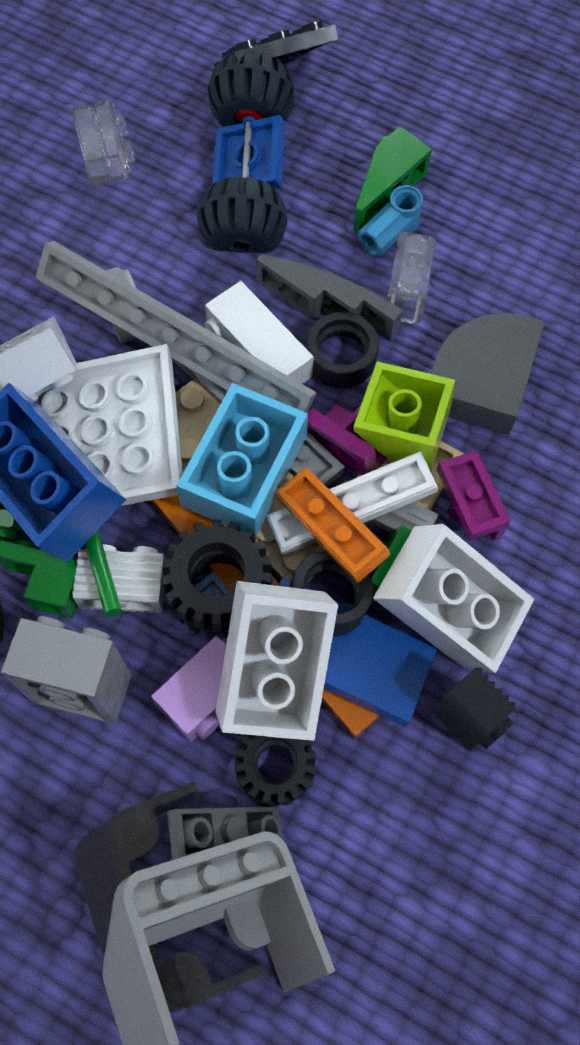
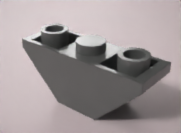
(209, 827)

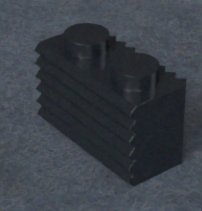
(476, 711)

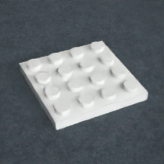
(124, 420)

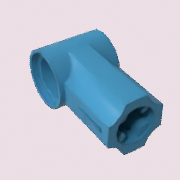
(398, 216)

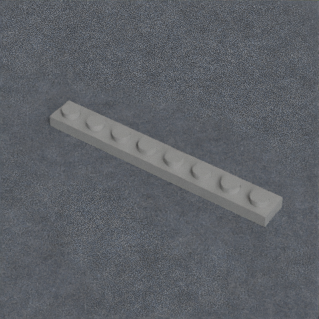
(161, 325)

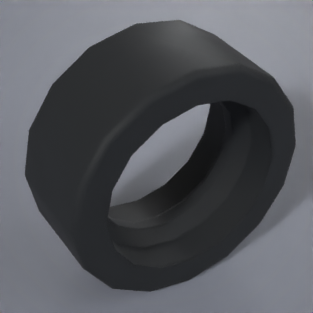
(343, 325)
(324, 564)

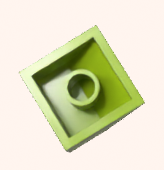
(405, 412)

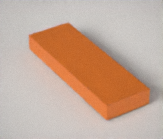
(332, 524)

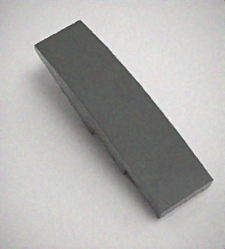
(319, 291)

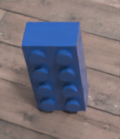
(48, 479)

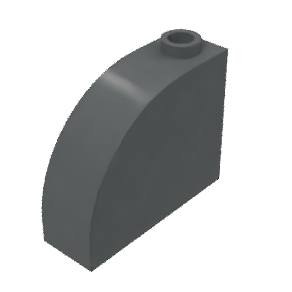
(490, 368)

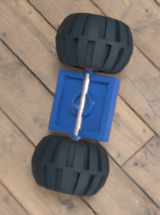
(252, 104)

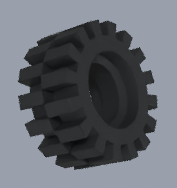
(274, 792)

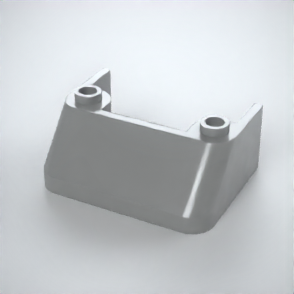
(241, 881)

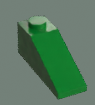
(396, 162)

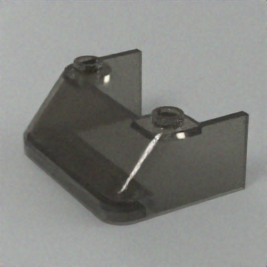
(103, 864)

